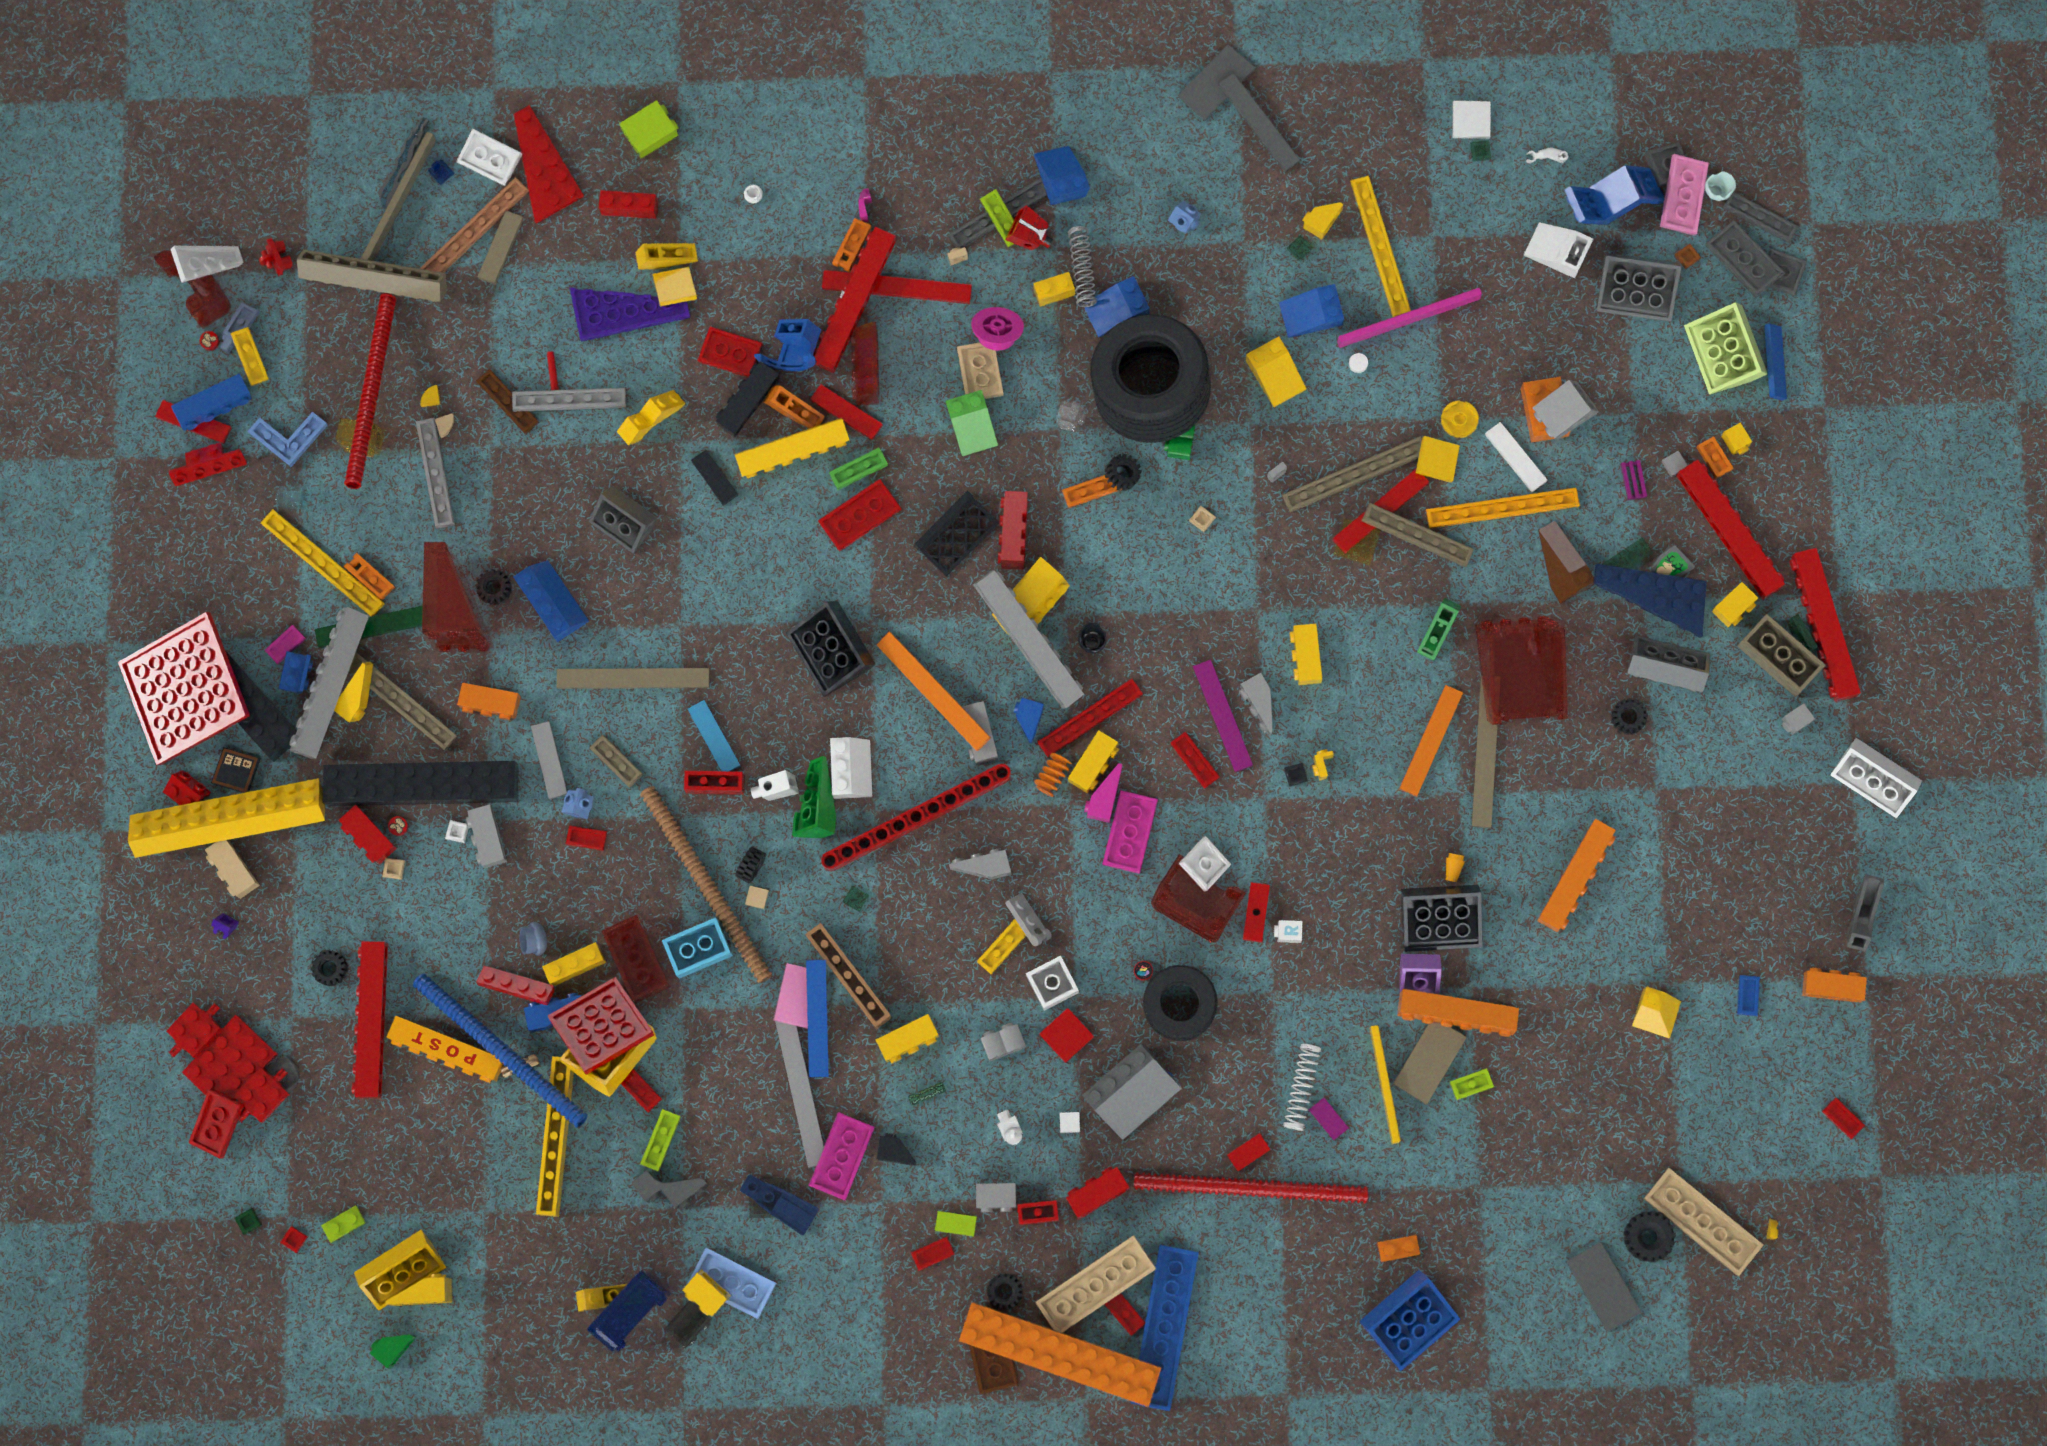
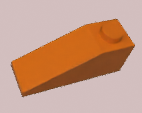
(793, 407)

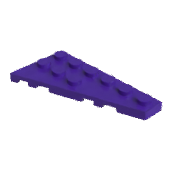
(614, 312)

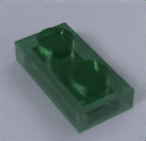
(1798, 627)

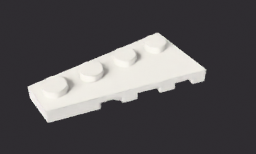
(201, 261)

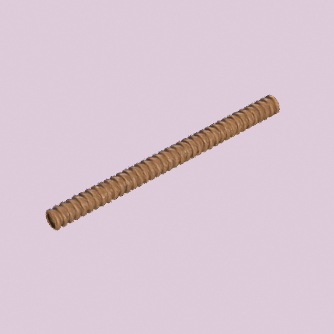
(706, 886)

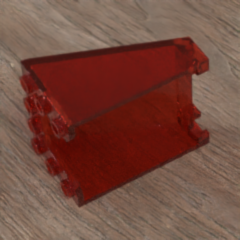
(449, 604)
(1523, 668)

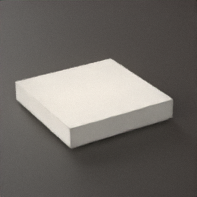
(1471, 119)
(1205, 863)

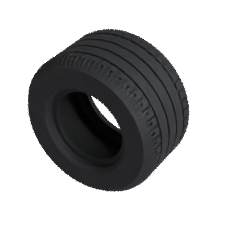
(1158, 415)

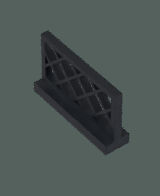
(941, 525)

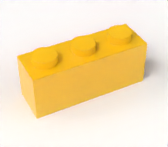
(1306, 654)
(1093, 762)
(574, 964)
(907, 1039)

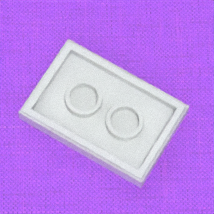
(489, 157)

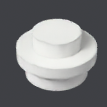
(753, 194)

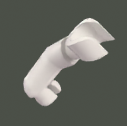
(1551, 153)

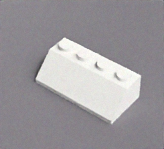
(1876, 778)

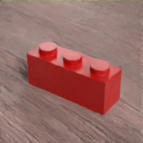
(628, 204)
(714, 782)
(366, 835)

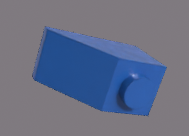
(1028, 716)

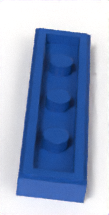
(1775, 362)

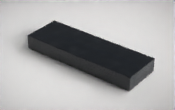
(714, 477)

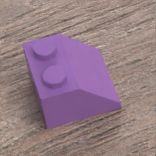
(1420, 973)

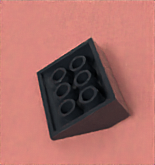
(830, 648)
(1441, 918)

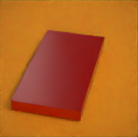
(859, 515)

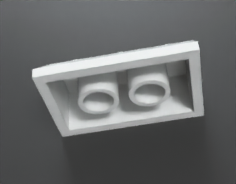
(851, 768)

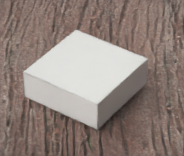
(457, 831)
(1069, 1122)

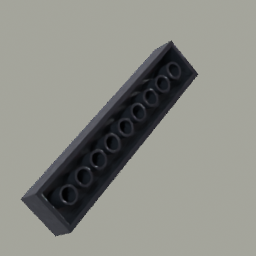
(420, 783)

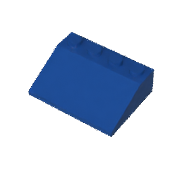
(1410, 1320)

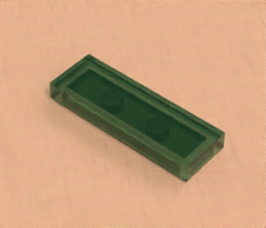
(1631, 555)

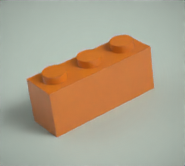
(488, 701)
(1834, 985)

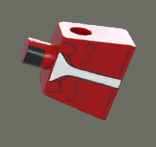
(1029, 230)

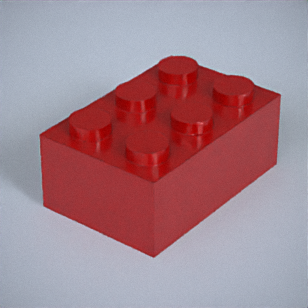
(1097, 1192)

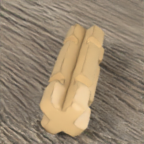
(532, 1060)

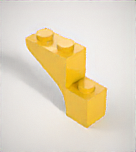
(652, 413)

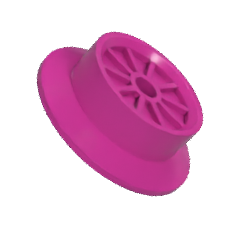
(997, 327)

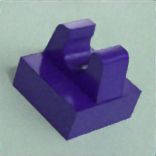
(225, 924)

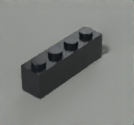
(747, 399)

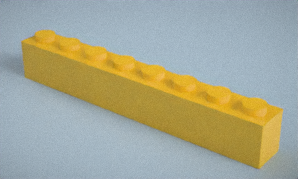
(554, 1145)

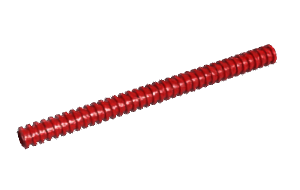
(370, 391)
(1251, 1187)

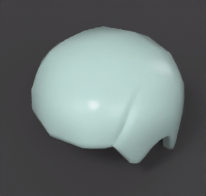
(1720, 186)

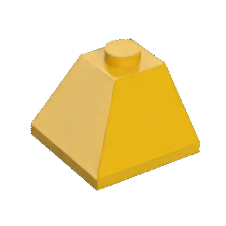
(1656, 1012)

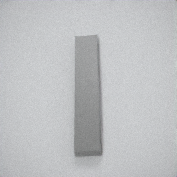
(569, 399)
(435, 473)

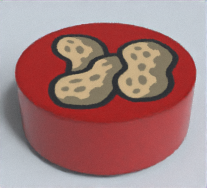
(209, 340)
(398, 826)

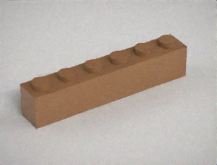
(848, 976)

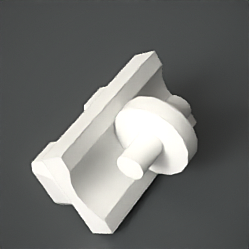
(1009, 1128)

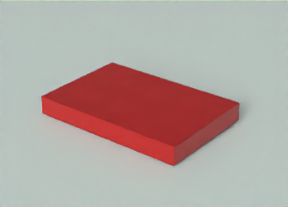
(729, 352)
(216, 1123)

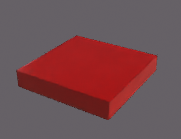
(1066, 1035)

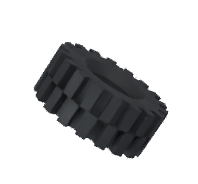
(1660, 1226)

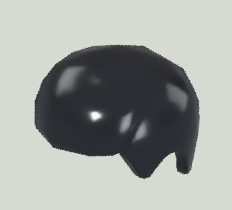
(1089, 631)

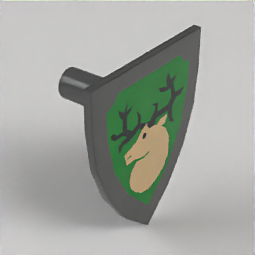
(1672, 562)

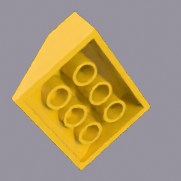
(610, 1075)

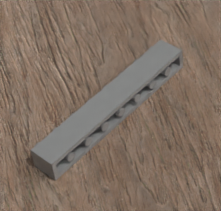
(1028, 639)
(328, 683)

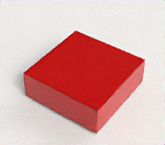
(294, 1239)

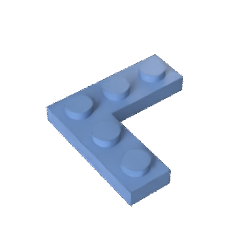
(296, 445)

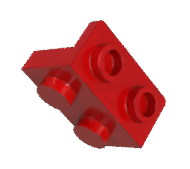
(185, 789)

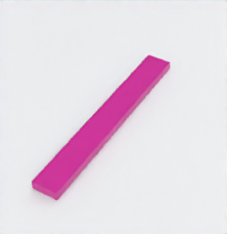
(1409, 317)

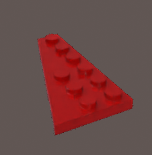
(546, 174)

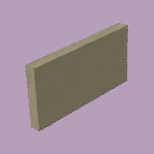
(1429, 1061)

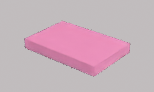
(793, 997)

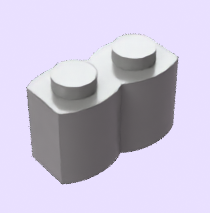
(1002, 1042)

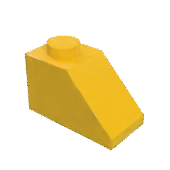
(1321, 219)

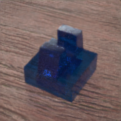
(440, 171)

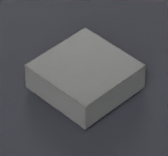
(1674, 463)
(1277, 472)

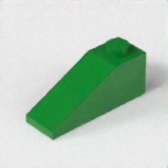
(1439, 629)

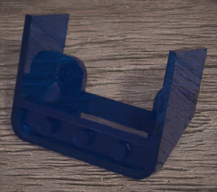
(628, 1310)

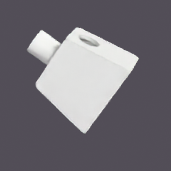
(782, 785)

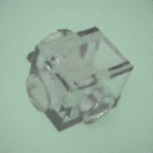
(1070, 416)

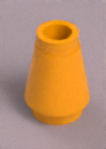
(1454, 865)

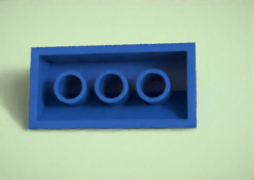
(551, 599)

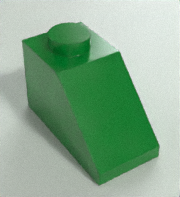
(390, 1349)

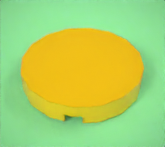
(1457, 424)

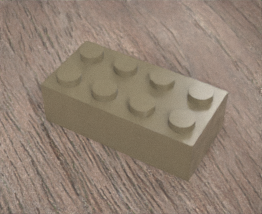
(1781, 655)

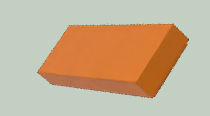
(1088, 491)

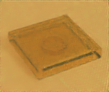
(1363, 550)

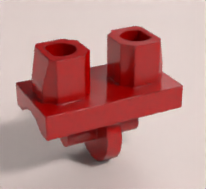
(273, 257)

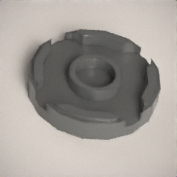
(291, 1079)

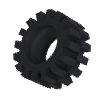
(1116, 479)
(490, 576)
(1633, 705)
(750, 864)
(321, 959)
(1004, 1304)

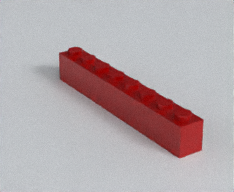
(854, 299)
(1730, 529)
(1825, 625)
(371, 1020)

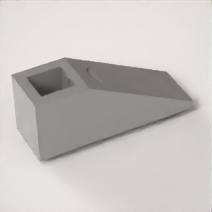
(1259, 696)
(988, 866)

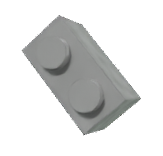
(995, 1197)

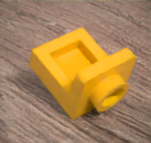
(1319, 768)

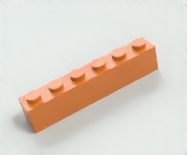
(1576, 875)
(1458, 1012)

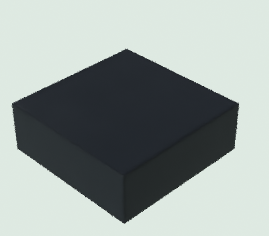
(1295, 774)

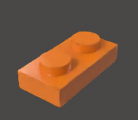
(1714, 457)
(1398, 1248)

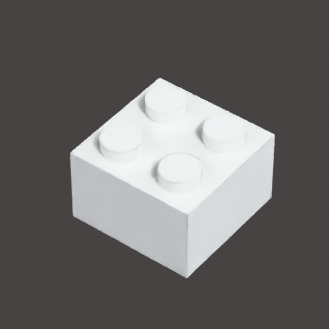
(1052, 983)

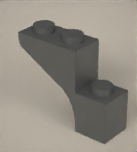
(1864, 911)
(676, 1192)

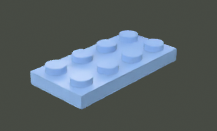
(747, 1289)

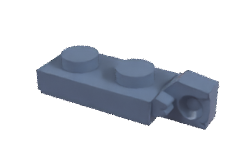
(243, 318)

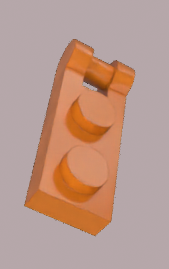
(852, 244)
(369, 577)

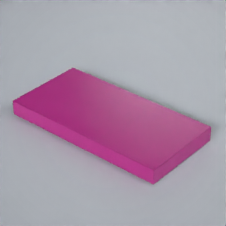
(1130, 832)
(841, 1156)

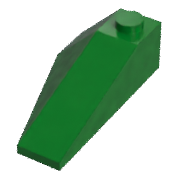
(817, 811)

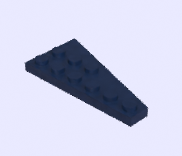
(1662, 595)

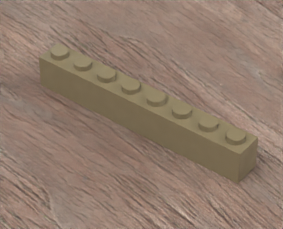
(372, 275)

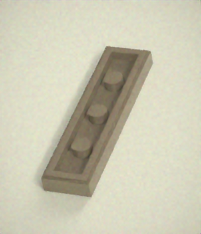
(500, 247)

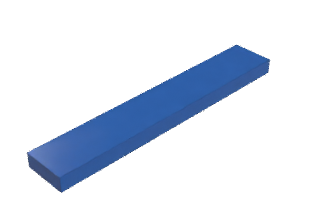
(817, 1018)

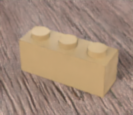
(231, 868)

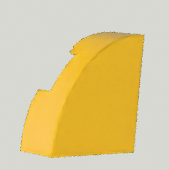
(430, 397)
(1772, 1232)

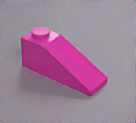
(1103, 799)

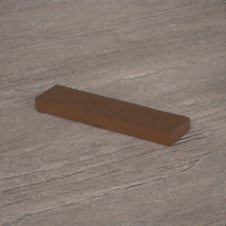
(503, 398)

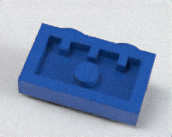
(294, 672)

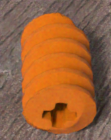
(1051, 774)

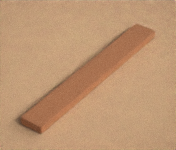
(476, 227)

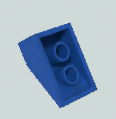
(1061, 175)
(1117, 304)
(1312, 311)

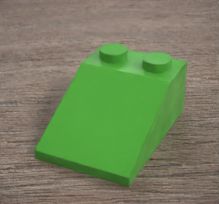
(971, 423)

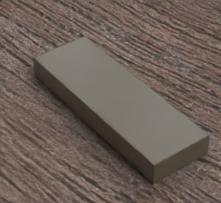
(616, 761)

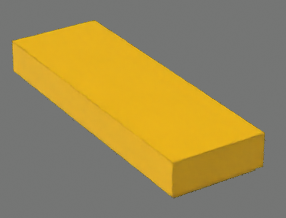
(249, 356)
(1002, 947)

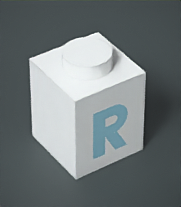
(1288, 931)

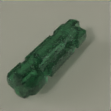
(927, 1093)

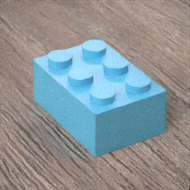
(697, 948)

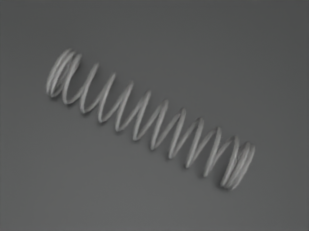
(1085, 296)

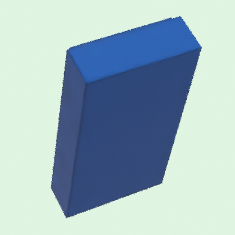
(1748, 995)

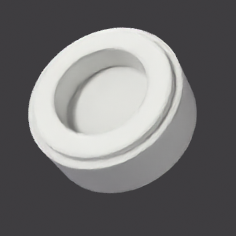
(1358, 363)

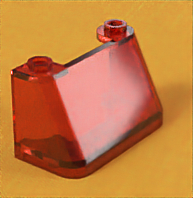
(207, 302)
(1191, 907)

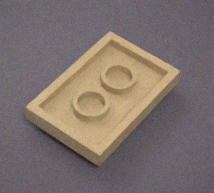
(980, 370)

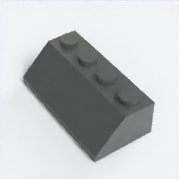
(1669, 664)

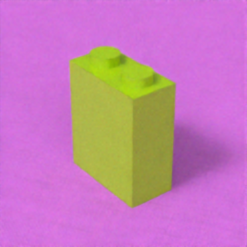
(649, 129)

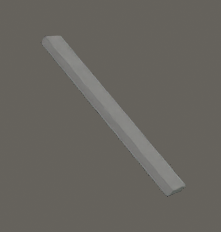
(801, 1092)

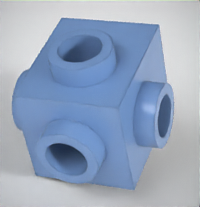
(1185, 217)
(577, 803)

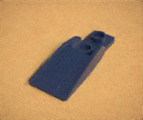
(780, 1204)

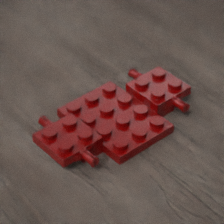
(229, 1060)

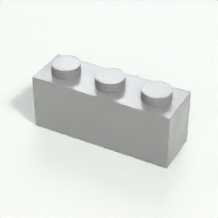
(988, 751)
(486, 836)

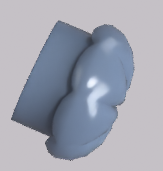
(533, 939)

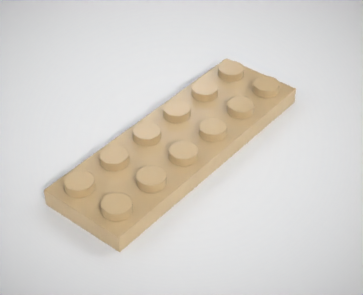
(1703, 1222)
(1096, 1285)

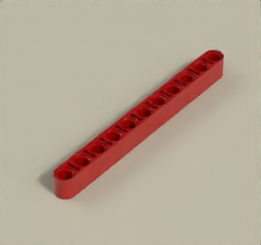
(910, 825)

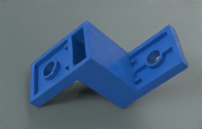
(1614, 195)

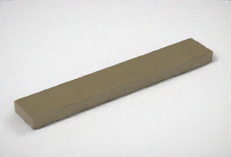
(1417, 535)

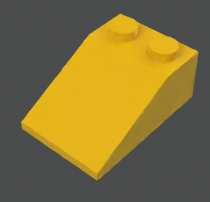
(1275, 371)
(427, 1291)

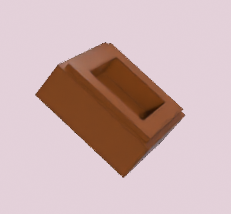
(1687, 256)

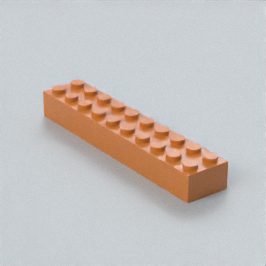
(1060, 1354)

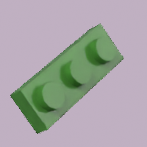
(858, 469)

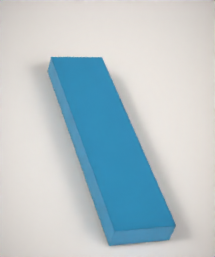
(713, 737)

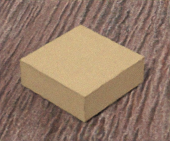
(1202, 519)
(393, 868)
(757, 897)

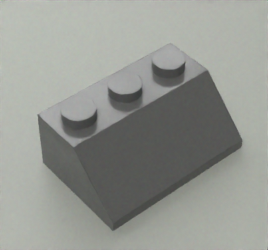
(622, 519)

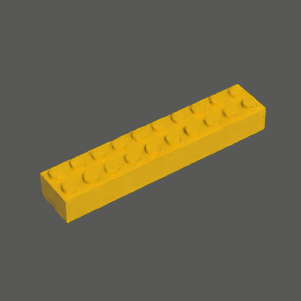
(226, 818)

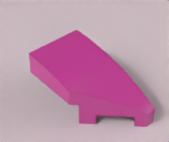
(864, 199)

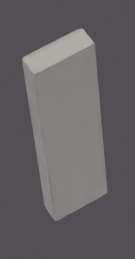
(549, 760)

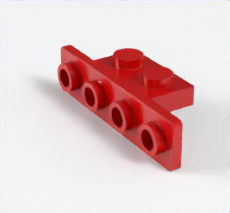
(206, 462)

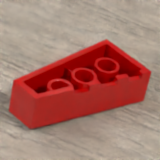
(1014, 530)

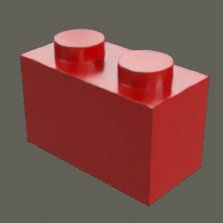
(1038, 1212)

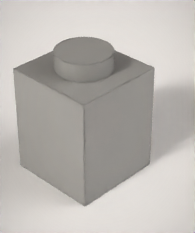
(1797, 719)

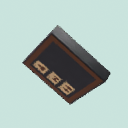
(235, 770)

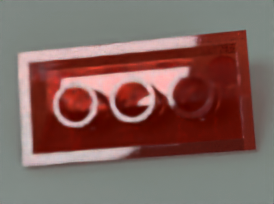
(866, 364)

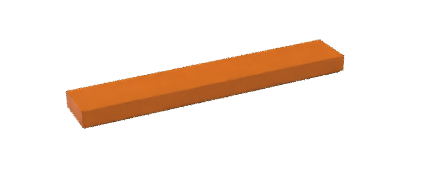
(1431, 740)

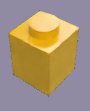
(1737, 439)

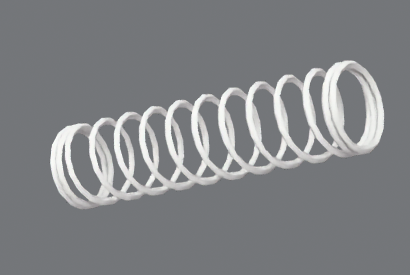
(1296, 1125)

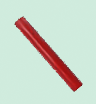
(552, 370)

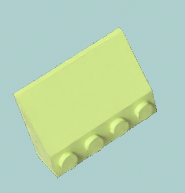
(1725, 349)

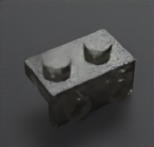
(688, 1324)

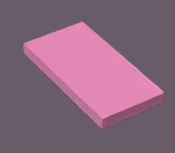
(1684, 194)

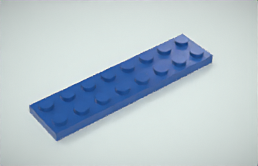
(1167, 1319)

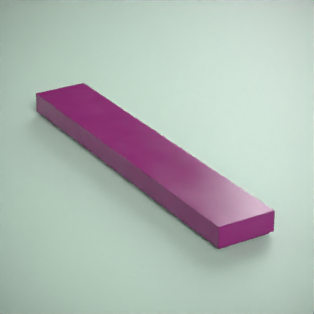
(1222, 716)

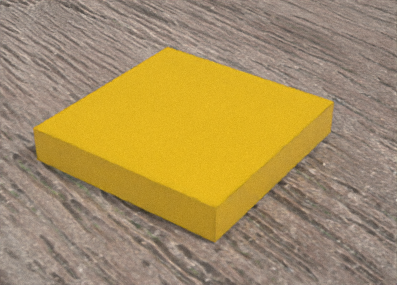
(674, 286)
(1437, 459)

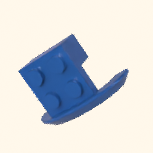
(798, 347)

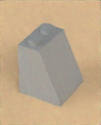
(1564, 409)

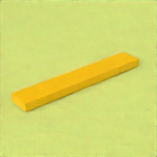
(1385, 1085)

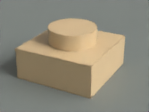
(957, 255)

